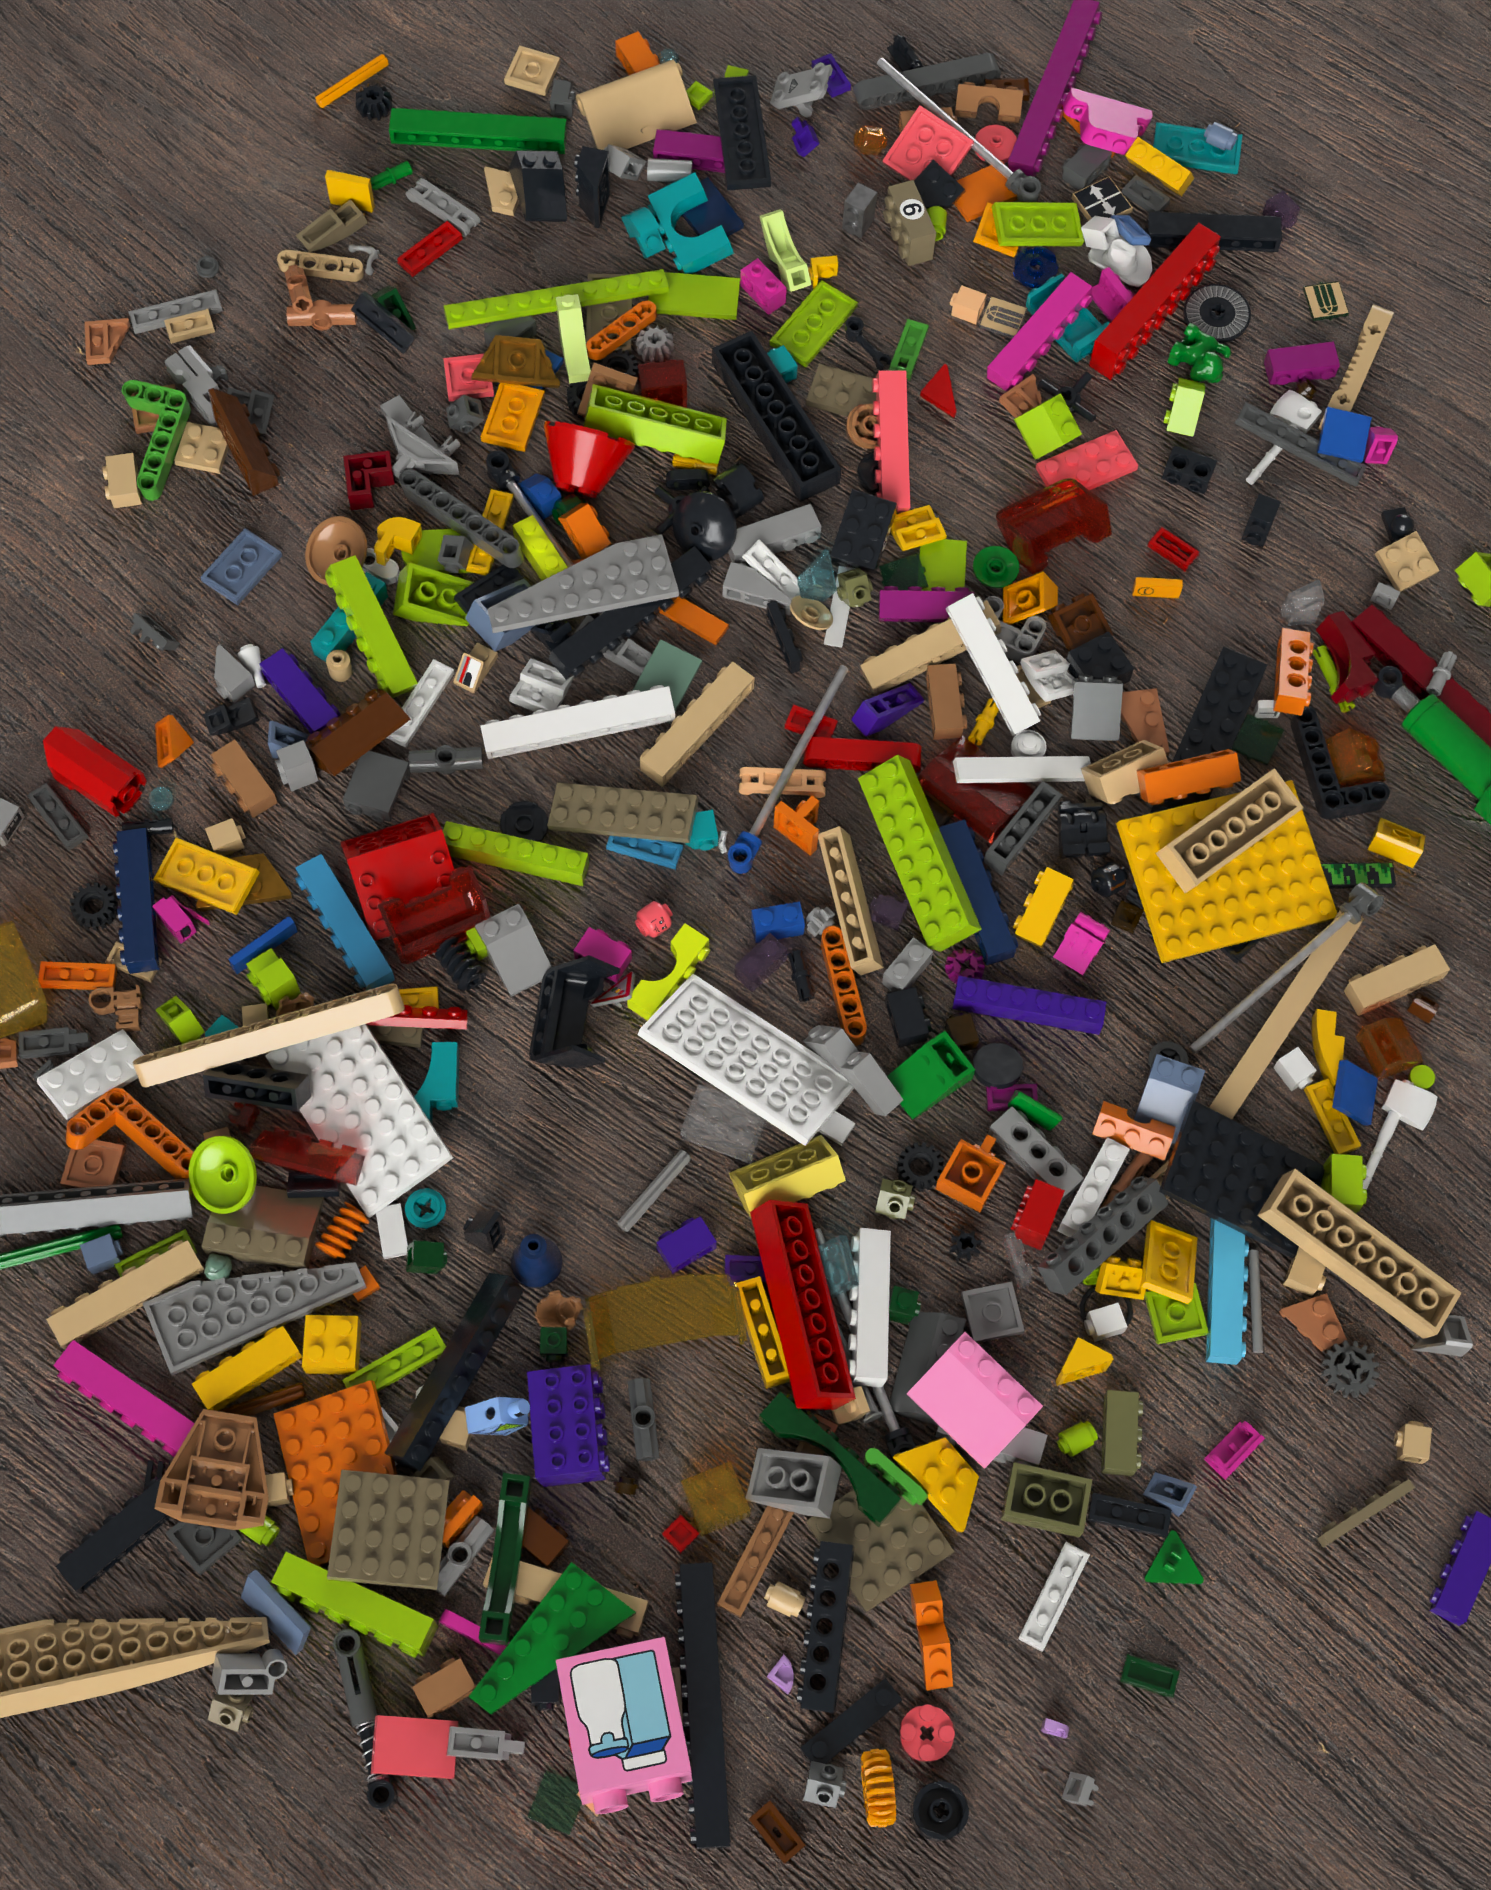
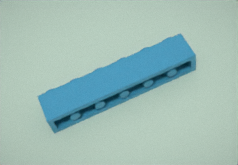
(344, 923)

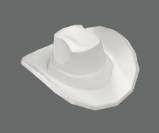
(1128, 261)

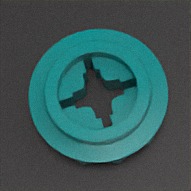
(422, 1197)

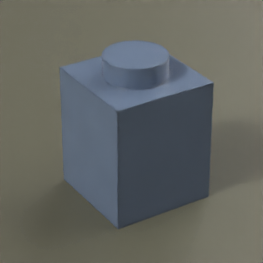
(101, 1253)

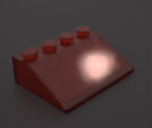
(982, 805)

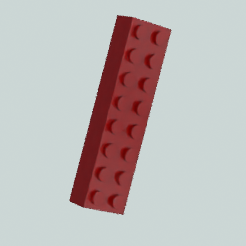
(1155, 301)
(802, 1305)

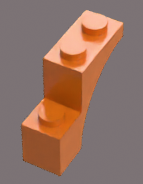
(932, 1635)

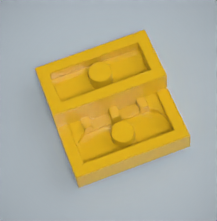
(917, 528)

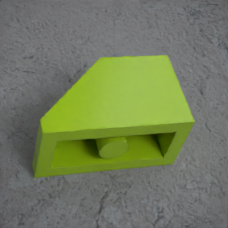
(180, 1020)

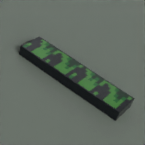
(1351, 874)

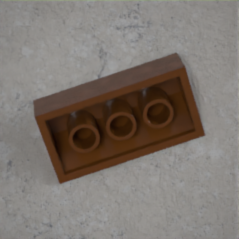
(355, 731)

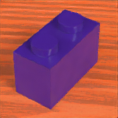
(686, 1244)

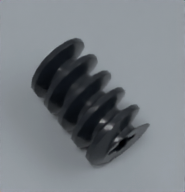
(458, 965)

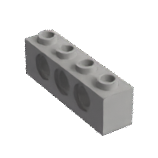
(1020, 1151)

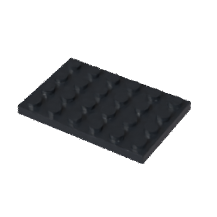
(1231, 1173)

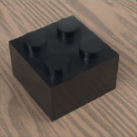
(1100, 658)

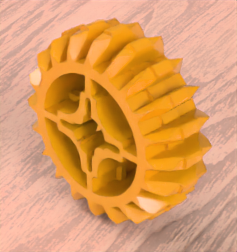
(878, 1788)

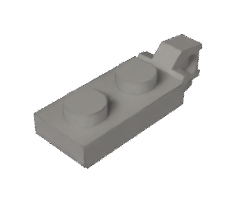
(482, 1744)

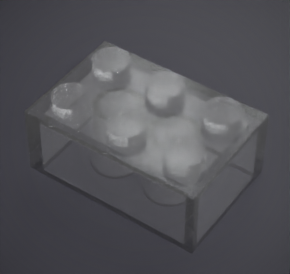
(723, 1124)

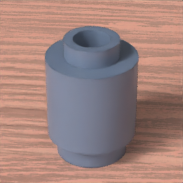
(1220, 136)

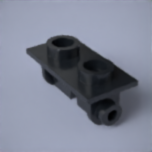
(903, 54)

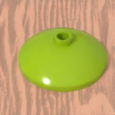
(212, 1174)

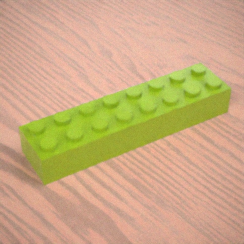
(919, 854)

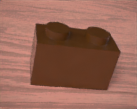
(543, 1540)

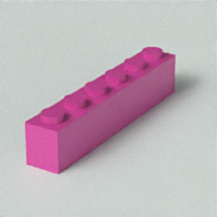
(1039, 332)
(124, 1396)

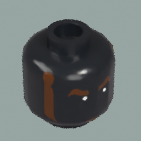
(1108, 879)

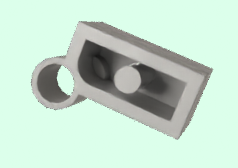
(247, 1672)

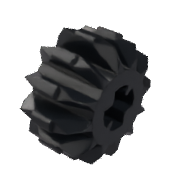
(373, 101)

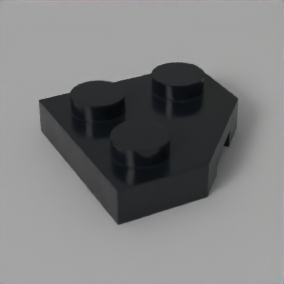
(938, 187)

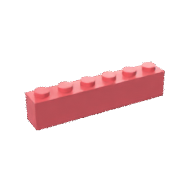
(892, 438)

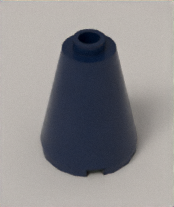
(536, 1261)

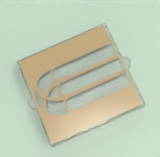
(1003, 317)

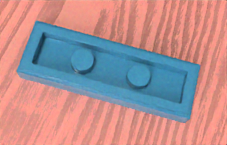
(654, 851)

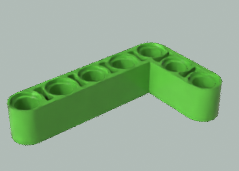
(162, 434)

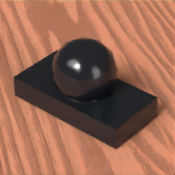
(1397, 523)

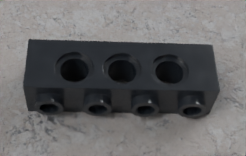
(257, 1086)

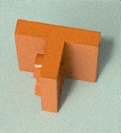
(799, 824)

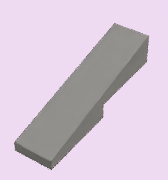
(627, 655)

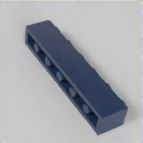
(137, 899)
(994, 938)

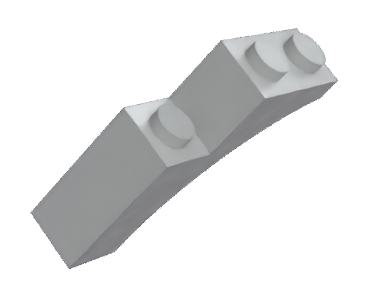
(856, 1066)

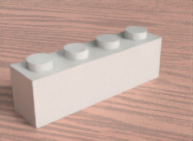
(1094, 1186)

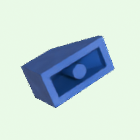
(540, 493)

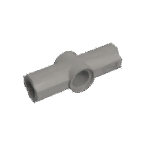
(471, 1541)

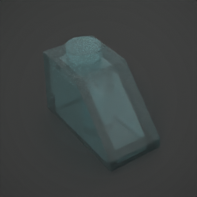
(818, 579)

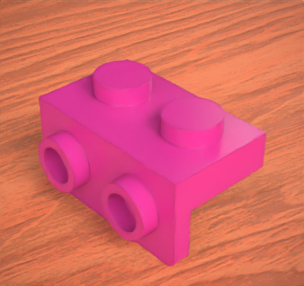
(1110, 294)

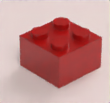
(1039, 1211)

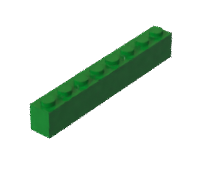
(477, 130)

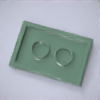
(669, 668)

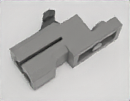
(196, 379)

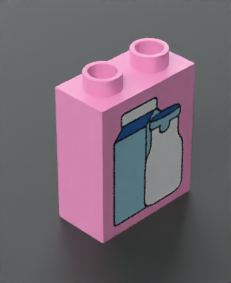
(624, 1724)

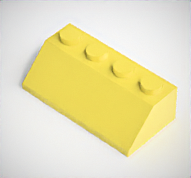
(789, 1174)

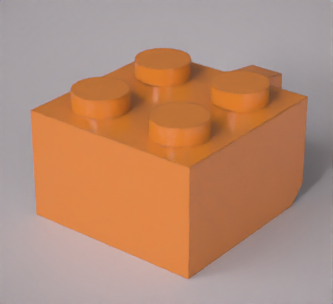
(971, 1173)

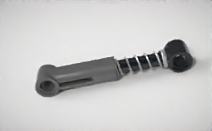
(362, 1711)

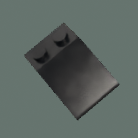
(539, 185)

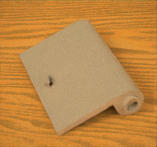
(637, 102)

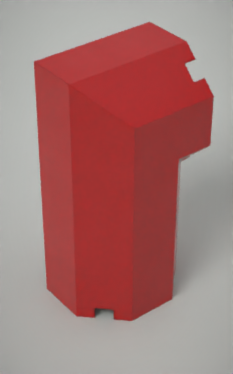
(92, 770)

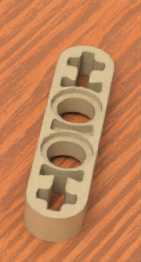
(322, 261)

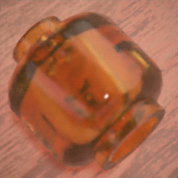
(870, 140)

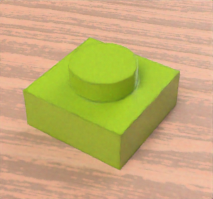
(475, 944)

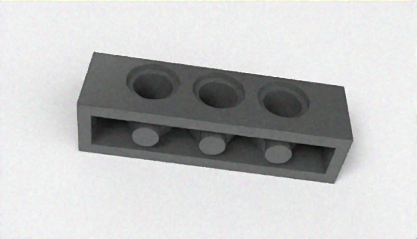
(1022, 828)

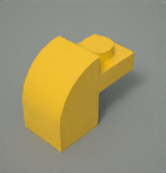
(398, 534)

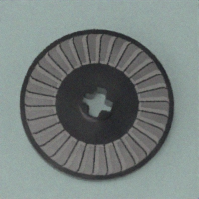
(1232, 309)

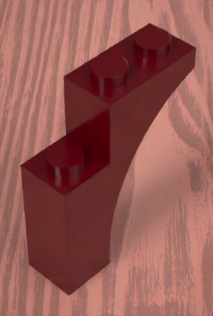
(1351, 657)

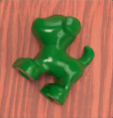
(1200, 352)

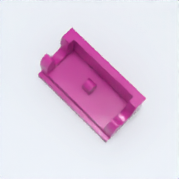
(1234, 1449)

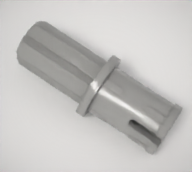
(1441, 673)

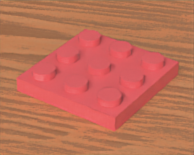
(927, 140)

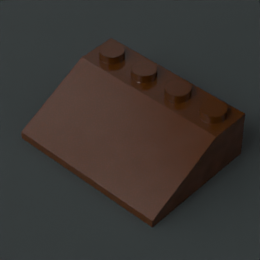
(243, 441)

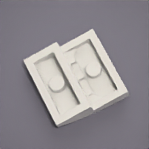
(1048, 675)
(540, 687)

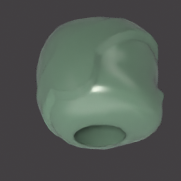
(217, 1267)

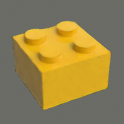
(331, 1344)

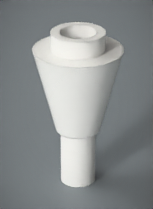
(250, 657)

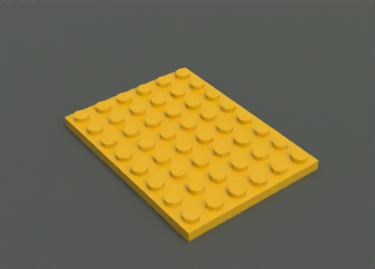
(1256, 895)

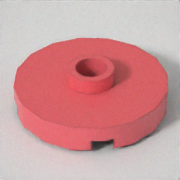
(1004, 139)

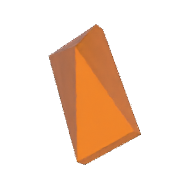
(170, 740)

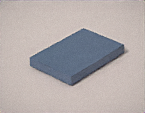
(241, 566)
(280, 1614)

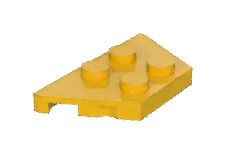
(944, 1478)

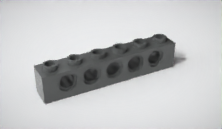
(1102, 1235)

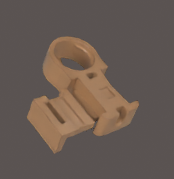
(124, 1001)

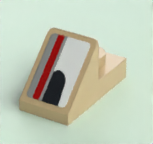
(475, 667)

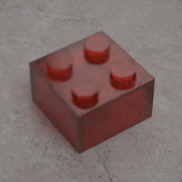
(663, 382)

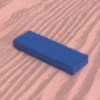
(268, 940)

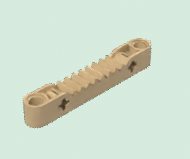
(1368, 345)

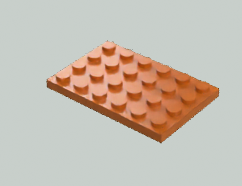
(319, 1442)

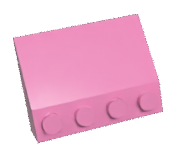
(974, 1400)

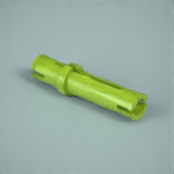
(1330, 673)

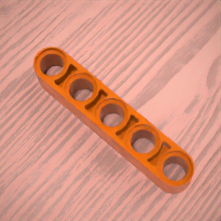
(843, 974)

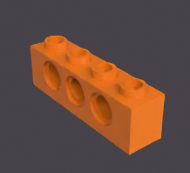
(1292, 672)

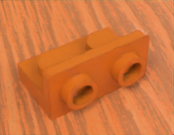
(459, 1516)

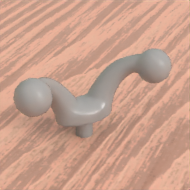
(373, 254)

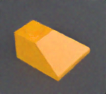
(1029, 597)

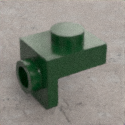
(553, 1343)

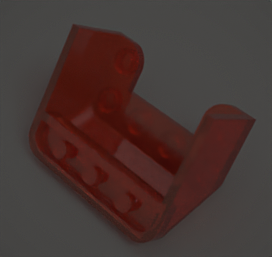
(1052, 519)
(429, 920)

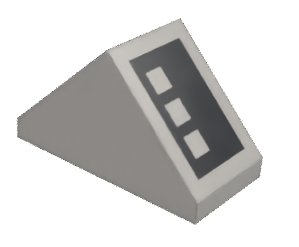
(10, 820)

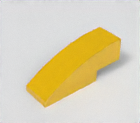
(1327, 1045)

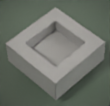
(1385, 595)

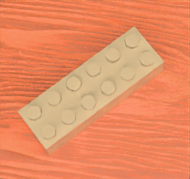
(1229, 830)

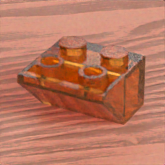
(1355, 758)
(1388, 1047)

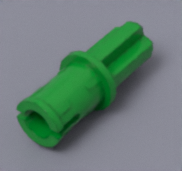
(391, 175)

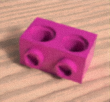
(763, 286)

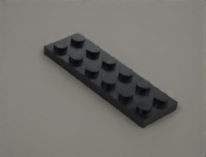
(741, 133)

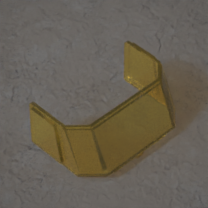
(662, 1313)

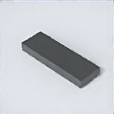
(57, 816)

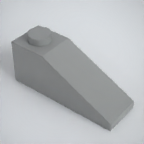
(750, 587)

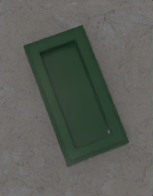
(1149, 1676)

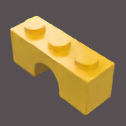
(1159, 165)

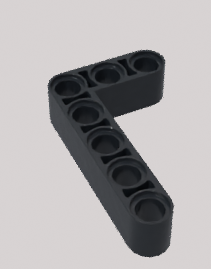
(1325, 772)

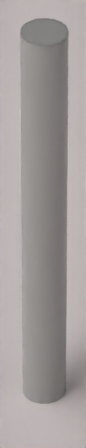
(1255, 1298)

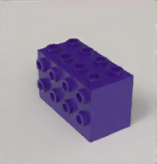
(567, 1425)

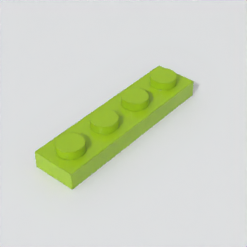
(400, 1361)

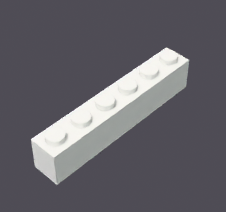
(993, 664)
(870, 1308)

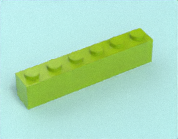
(370, 627)
(516, 853)

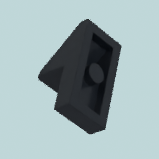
(552, 633)

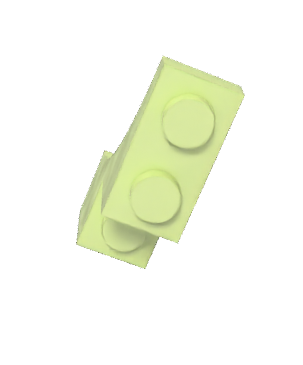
(782, 251)

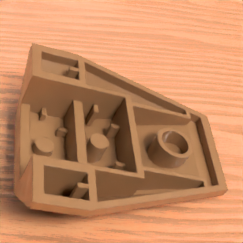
(217, 1474)

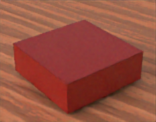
(680, 1534)

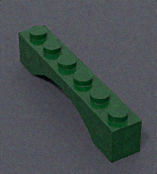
(788, 1422)
(506, 1559)

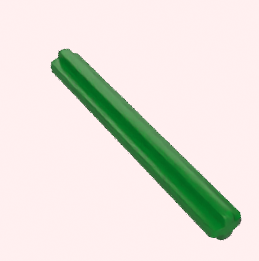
(56, 1246)

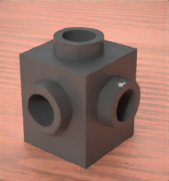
(465, 414)
(824, 1784)

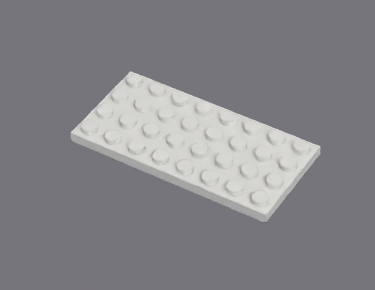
(747, 1058)
(366, 1106)

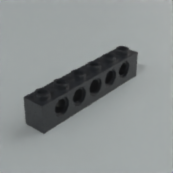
(826, 1699)

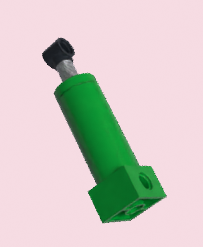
(1443, 737)

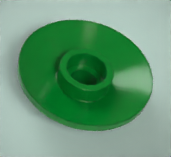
(996, 558)

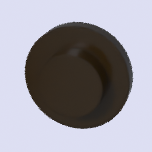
(1306, 388)
(625, 1485)

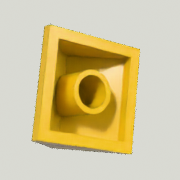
(1397, 843)
(1083, 1362)

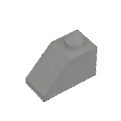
(231, 676)

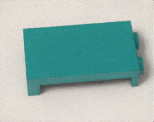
(1078, 337)

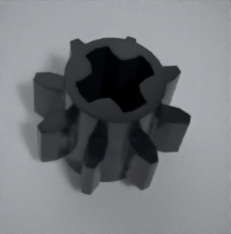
(961, 1240)

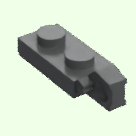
(51, 1042)

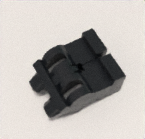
(1078, 818)

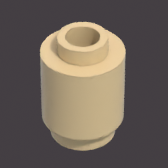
(339, 665)
(784, 1599)

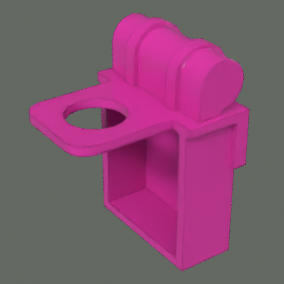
(1081, 943)

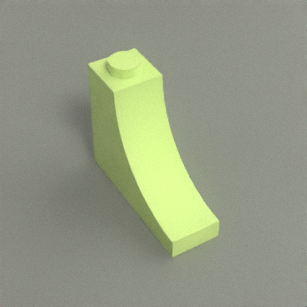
(573, 338)

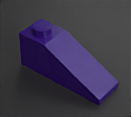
(886, 708)

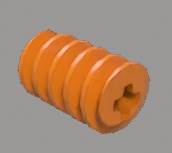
(342, 1231)

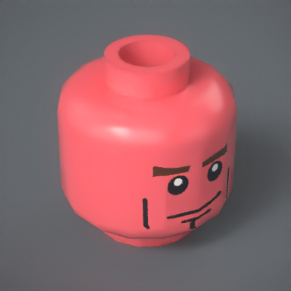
(653, 919)

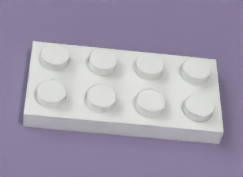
(91, 1074)

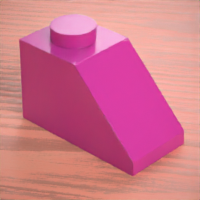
(1380, 445)

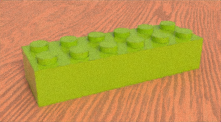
(656, 424)
(355, 1604)

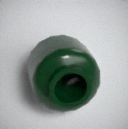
(565, 504)

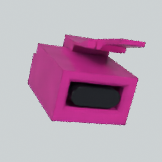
(173, 917)

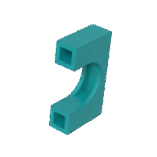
(691, 252)

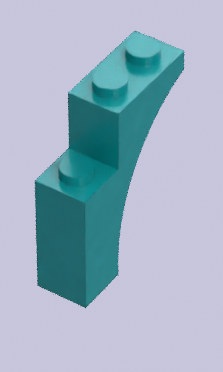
(442, 1080)

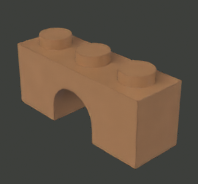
(1007, 101)

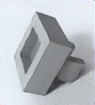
(1079, 1789)

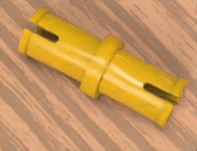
(984, 722)

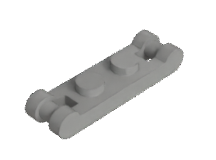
(443, 206)

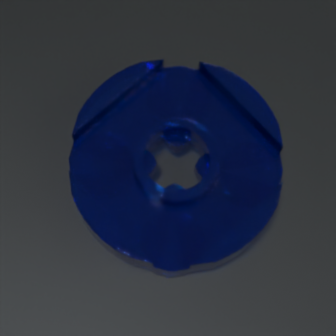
(1038, 256)

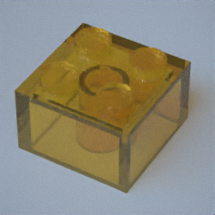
(715, 1498)

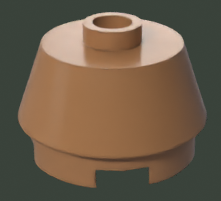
(860, 426)

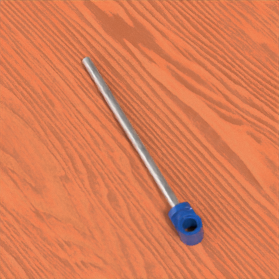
(749, 843)

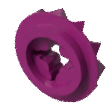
(953, 967)

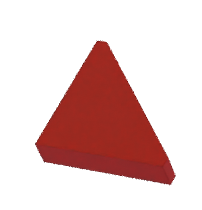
(940, 392)

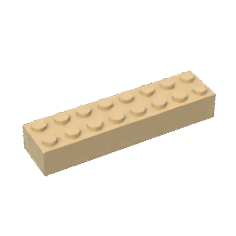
(1359, 1254)

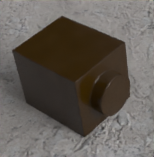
(962, 1031)

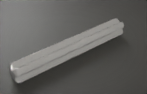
(654, 1190)

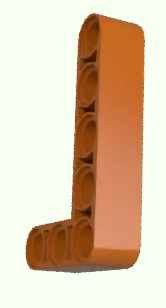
(136, 1130)

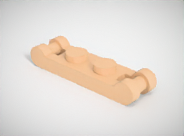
(795, 786)

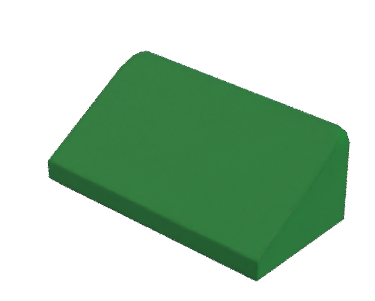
(1034, 1110)

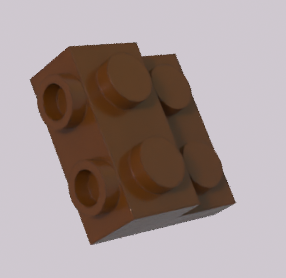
(1078, 621)

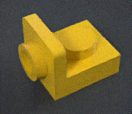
(822, 268)

